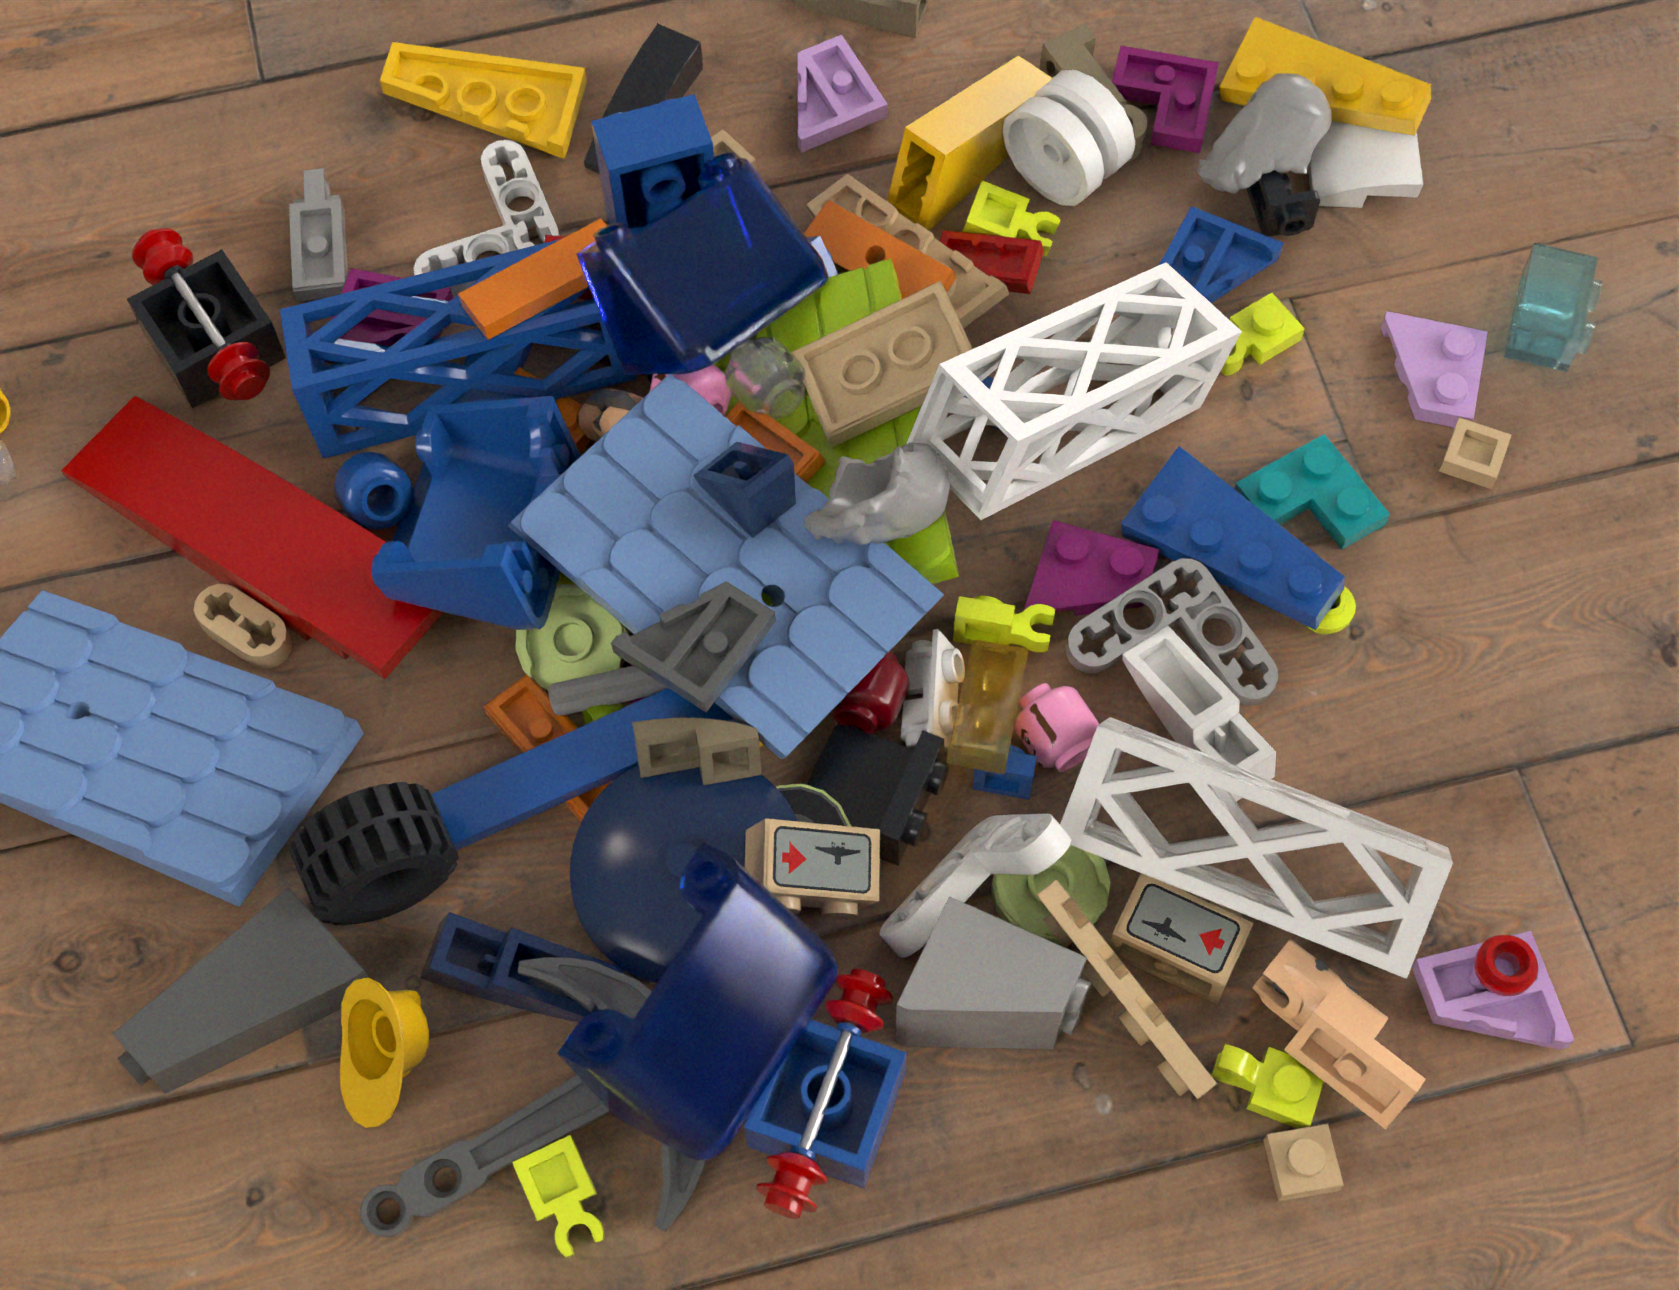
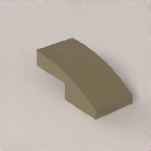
(716, 746)

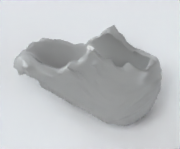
(1269, 134)
(883, 498)

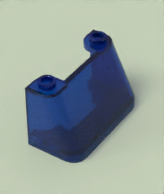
(700, 273)
(715, 1018)

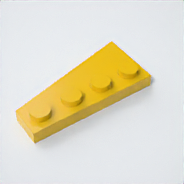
(499, 94)

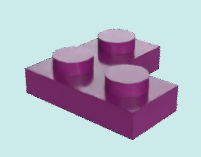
(1174, 83)

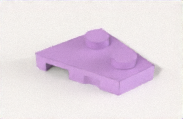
(834, 94)
(1437, 365)
(1462, 1002)

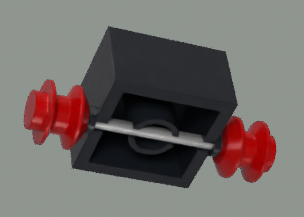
(202, 321)

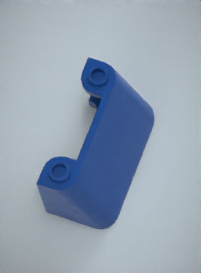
(484, 471)

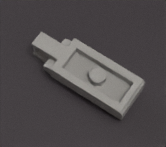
(317, 240)

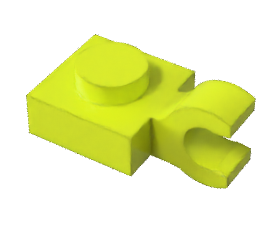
(992, 621)
(1278, 1084)

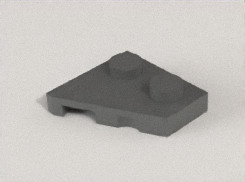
(699, 643)

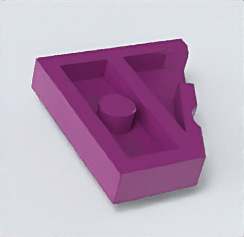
(1087, 569)

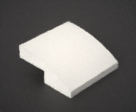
(1364, 162)

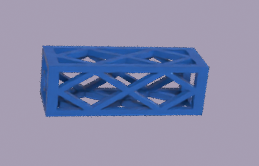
(423, 360)

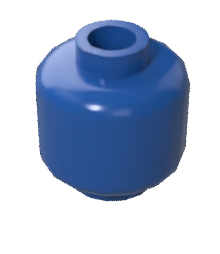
(373, 490)

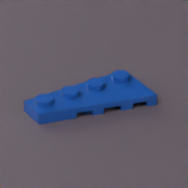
(1204, 519)

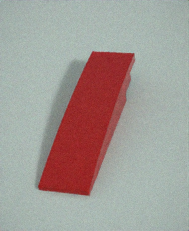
(250, 532)

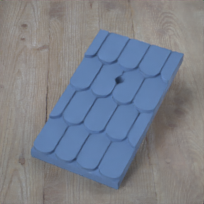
(649, 538)
(158, 747)

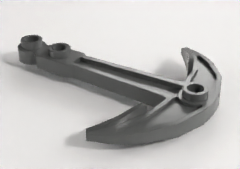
(538, 1123)

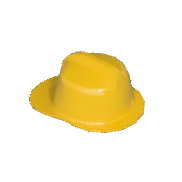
(381, 1044)

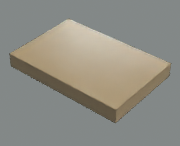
(881, 363)

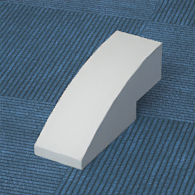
(1196, 703)

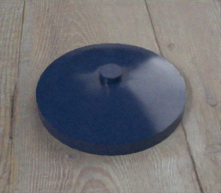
(636, 850)

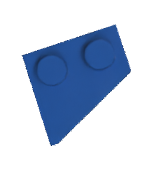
(1218, 253)

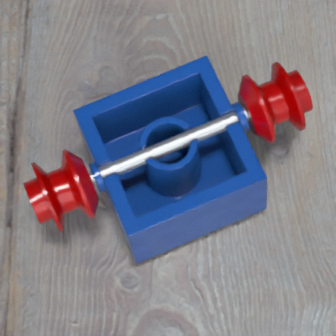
(828, 1100)

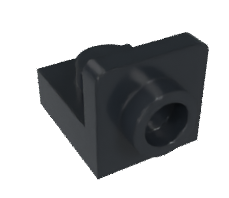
(1280, 210)

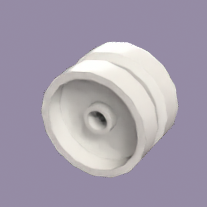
(1069, 137)

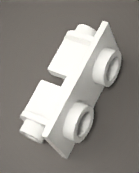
(934, 671)

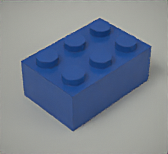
(651, 159)

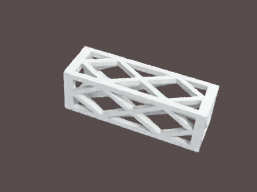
(1034, 422)
(1288, 903)

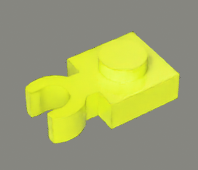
(1005, 214)
(1265, 332)
(556, 1184)

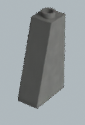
(240, 997)

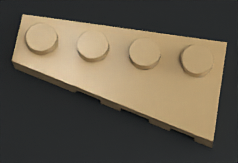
(970, 293)
(1109, 974)

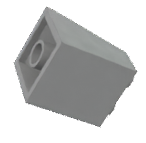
(989, 986)

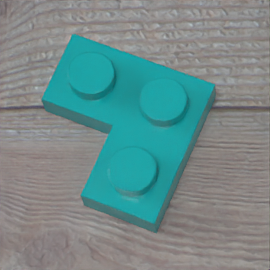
(1320, 481)

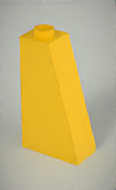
(959, 143)

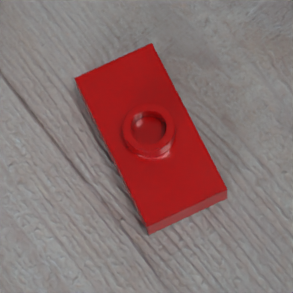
(1006, 258)

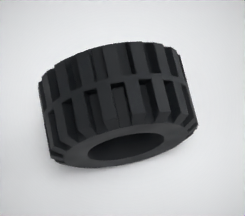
(373, 853)

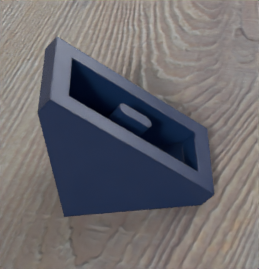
(750, 485)

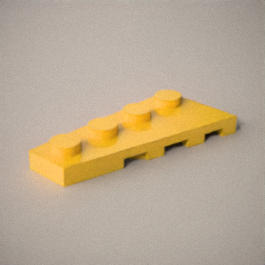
(1354, 87)

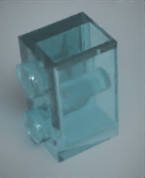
(1553, 307)

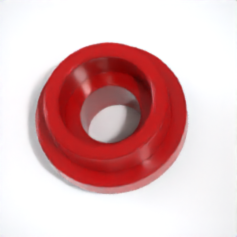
(1514, 951)

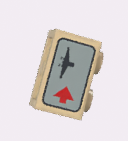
(816, 865)
(1180, 937)

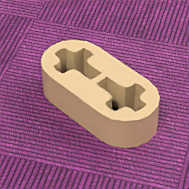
(236, 634)

